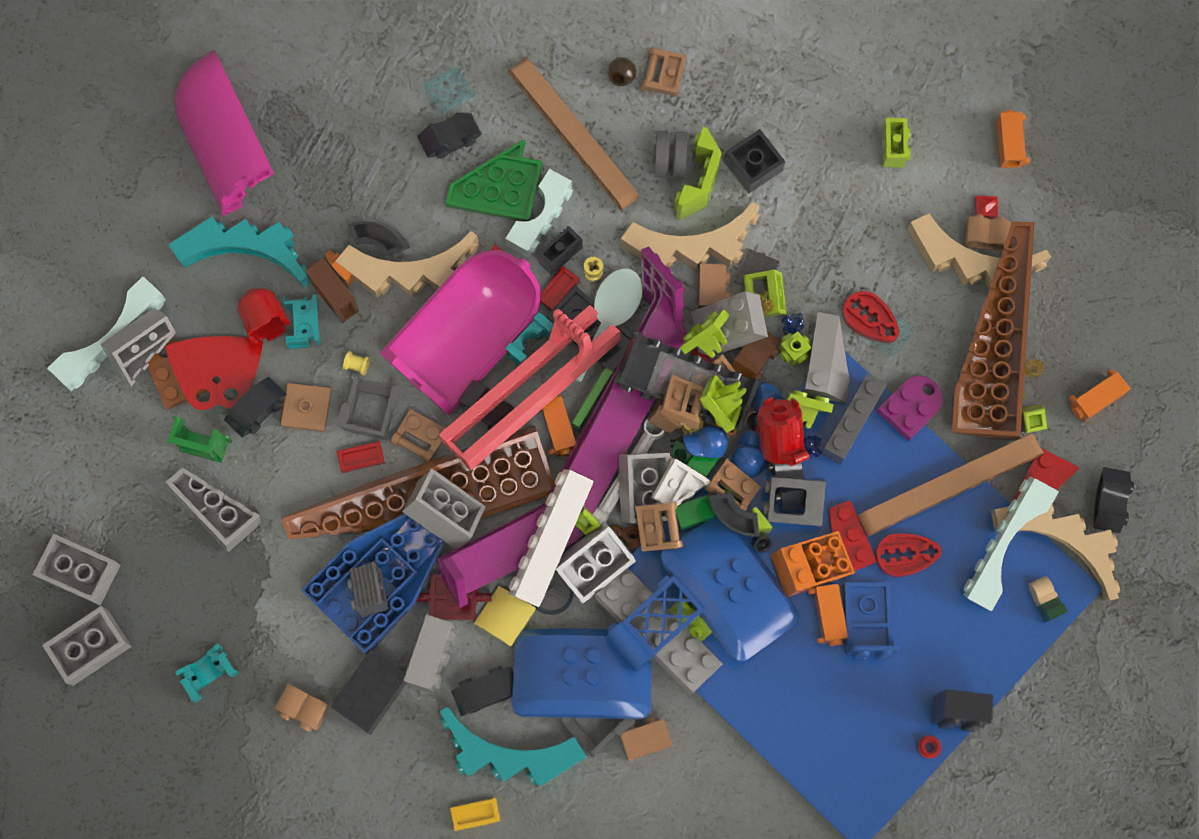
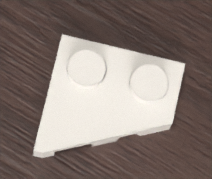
(678, 483)

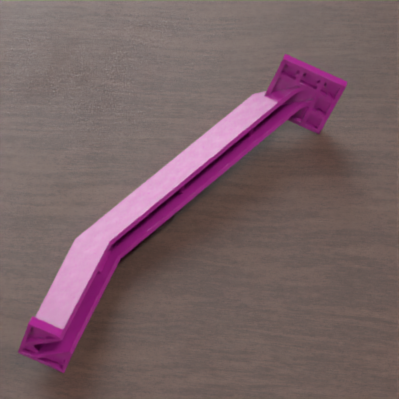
(594, 454)

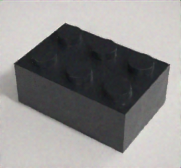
(370, 692)
(962, 710)

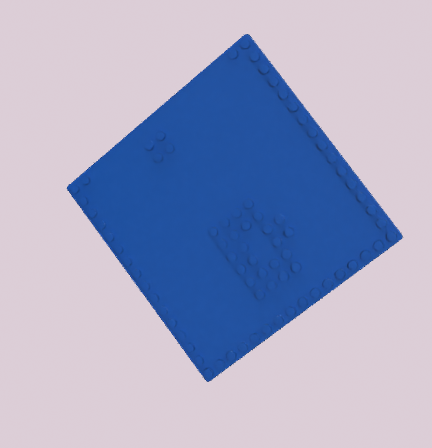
(852, 726)

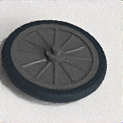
(557, 596)

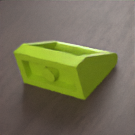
(775, 289)

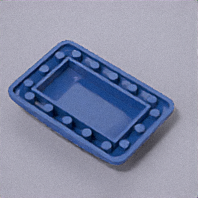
(734, 586)
(576, 676)

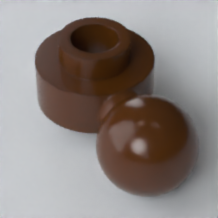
(630, 535)

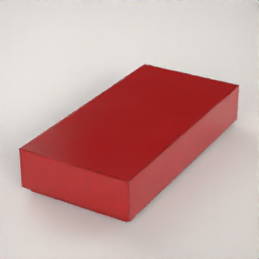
(558, 288)
(360, 457)

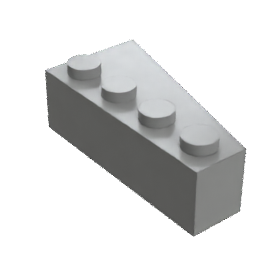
(220, 515)

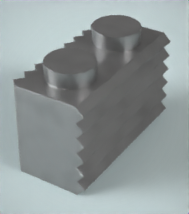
(368, 589)

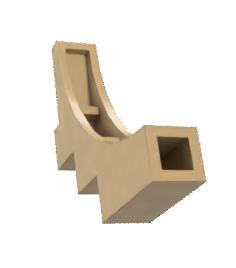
(694, 249)
(941, 251)
(377, 274)
(1069, 530)

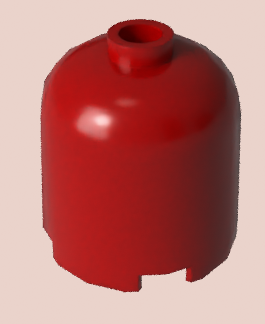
(262, 315)

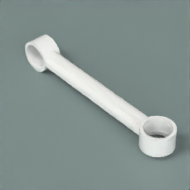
(603, 511)

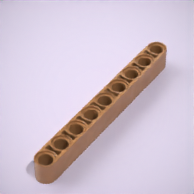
(573, 134)
(950, 484)

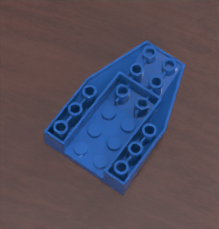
(405, 556)

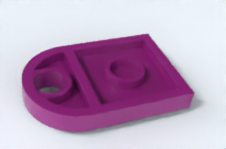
(910, 407)

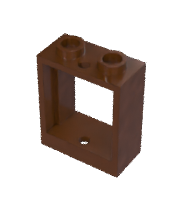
(332, 290)

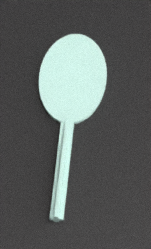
(616, 300)

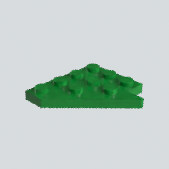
(500, 186)

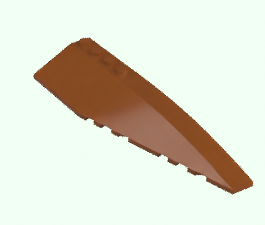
(503, 480)

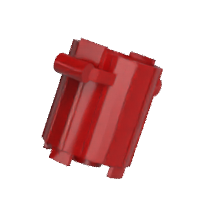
(781, 432)

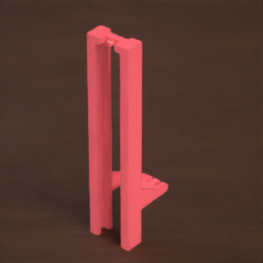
(562, 334)

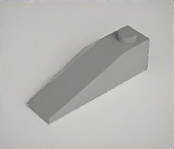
(827, 363)

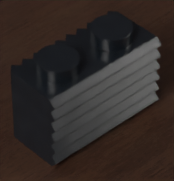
(560, 250)

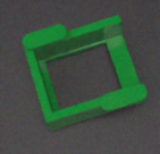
(196, 444)

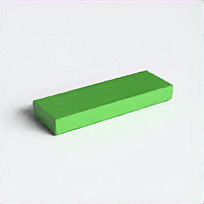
(592, 399)

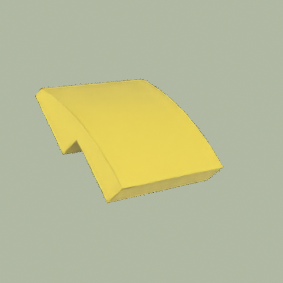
(505, 616)

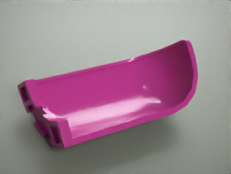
(219, 133)
(465, 326)

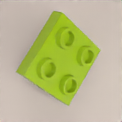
(707, 334)
(723, 401)
(810, 406)

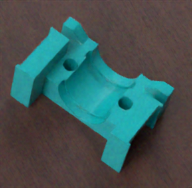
(304, 321)
(537, 329)
(205, 671)

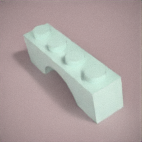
(526, 235)

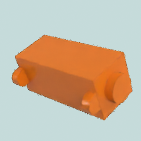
(1011, 139)
(1099, 396)
(558, 428)
(830, 614)

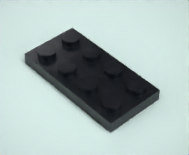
(572, 306)

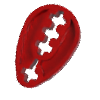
(876, 307)
(904, 566)

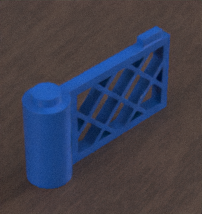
(629, 641)

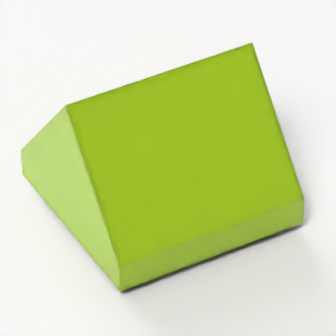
(587, 521)

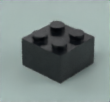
(754, 161)

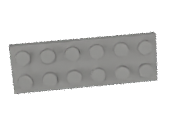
(684, 656)

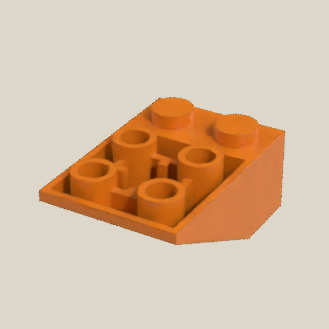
(812, 563)

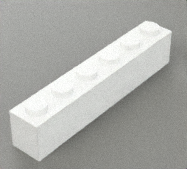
(551, 537)

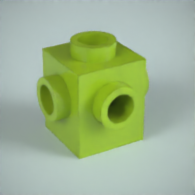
(790, 354)

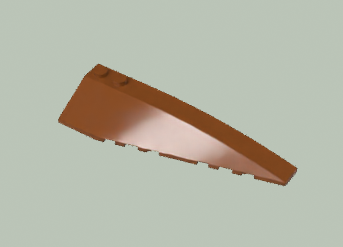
(992, 378)

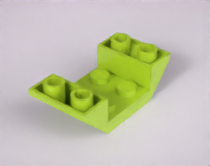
(695, 199)

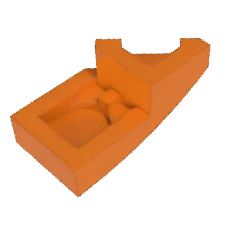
(344, 275)

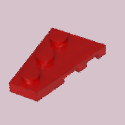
(1049, 470)
(845, 520)

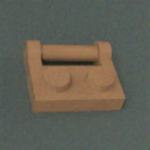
(670, 73)
(676, 401)
(421, 429)
(735, 482)
(651, 526)

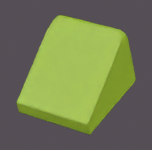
(1034, 418)
(764, 525)

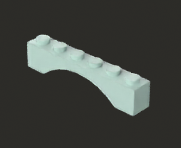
(75, 366)
(1032, 501)

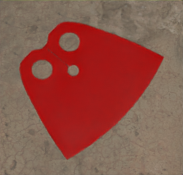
(202, 358)

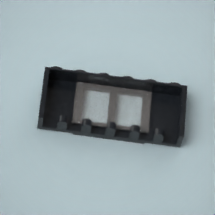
(650, 365)

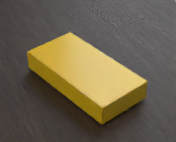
(475, 814)

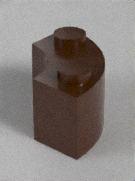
(755, 357)

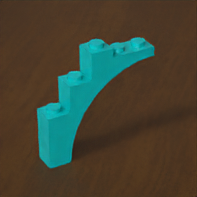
(213, 239)
(477, 754)

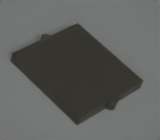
(753, 263)

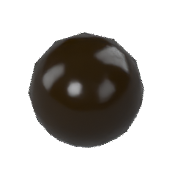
(621, 71)

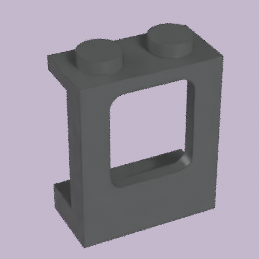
(814, 500)

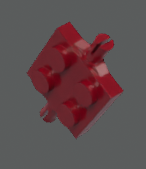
(445, 607)

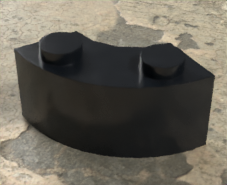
(449, 135)
(380, 235)
(475, 392)
(255, 407)
(788, 497)
(1112, 500)
(731, 515)
(484, 691)

